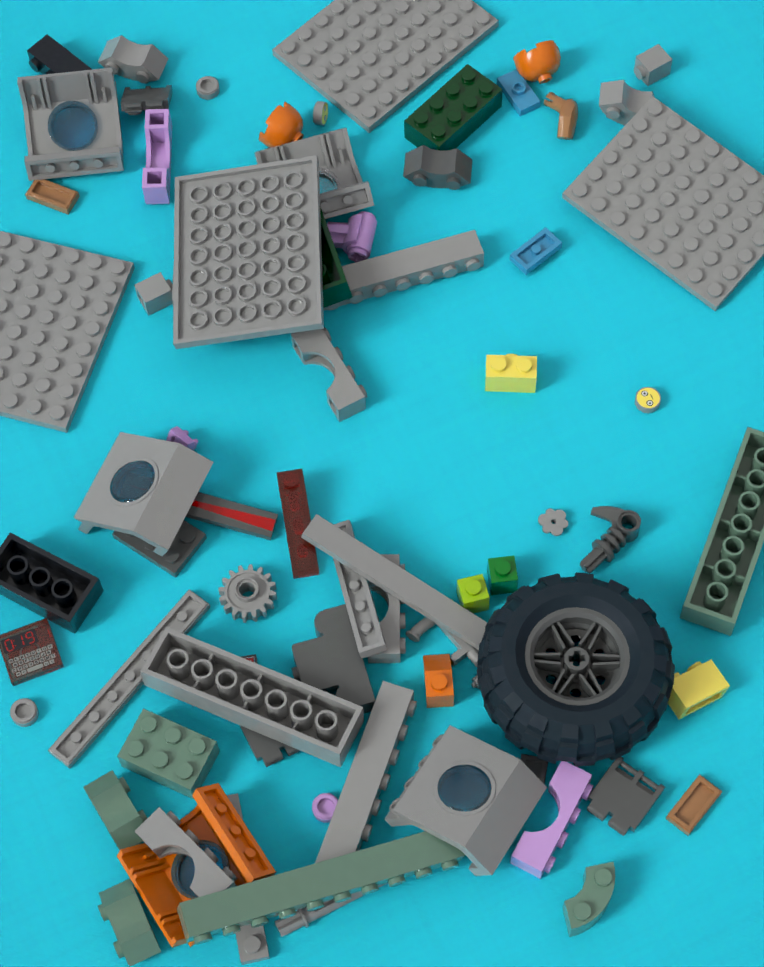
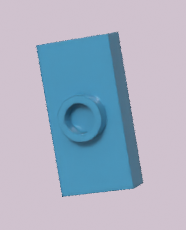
(518, 92)
(535, 251)

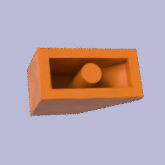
(438, 681)

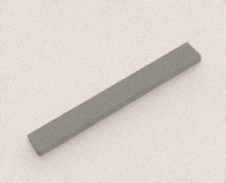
(395, 580)
(123, 684)

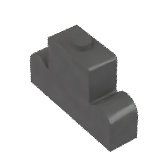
(333, 659)

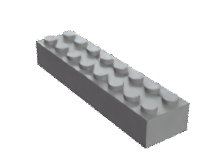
(253, 696)

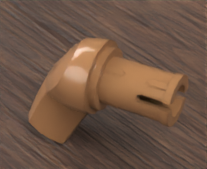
(567, 115)

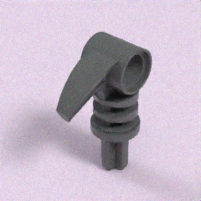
(615, 537)

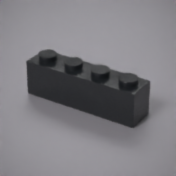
(51, 57)

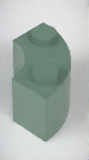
(116, 809)
(591, 902)
(129, 923)

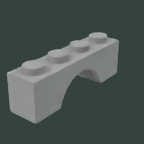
(344, 394)
(391, 623)
(165, 837)

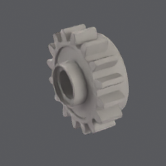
(244, 581)

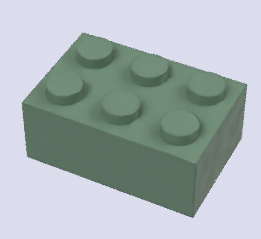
(168, 753)

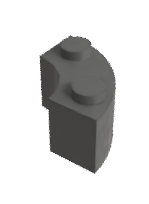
(437, 168)

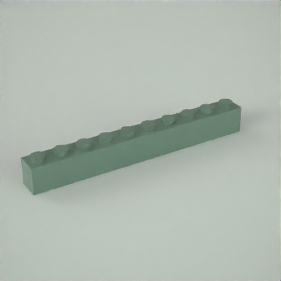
(315, 884)

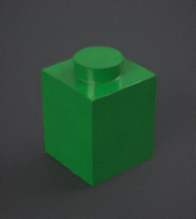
(502, 575)

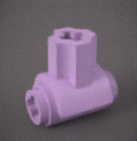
(355, 236)

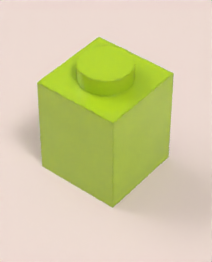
(473, 593)

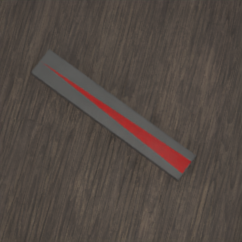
(233, 516)

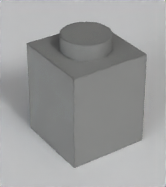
(652, 65)
(154, 293)

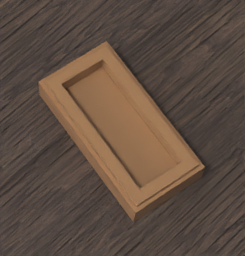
(52, 195)
(693, 805)

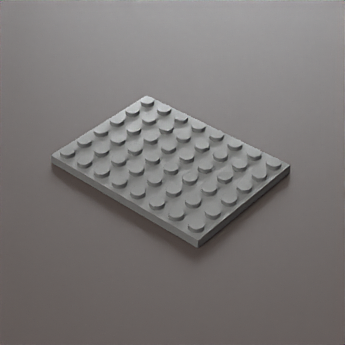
(381, 52)
(677, 202)
(247, 253)
(52, 325)

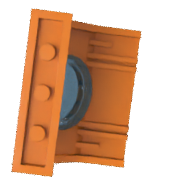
(168, 879)

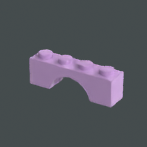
(158, 156)
(536, 849)

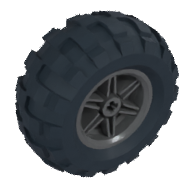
(545, 715)

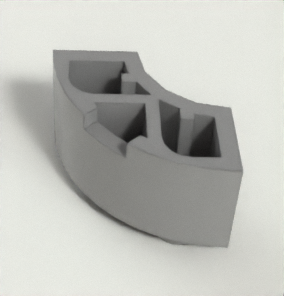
(133, 60)
(621, 101)

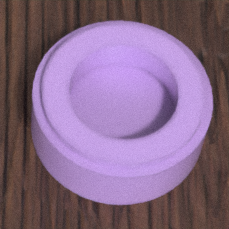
(324, 807)

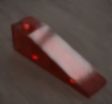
(296, 520)

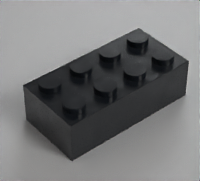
(46, 583)

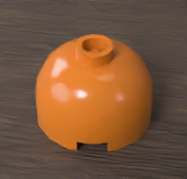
(539, 62)
(283, 126)

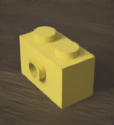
(511, 373)
(696, 688)

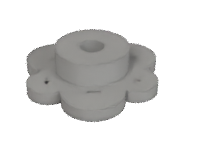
(557, 517)

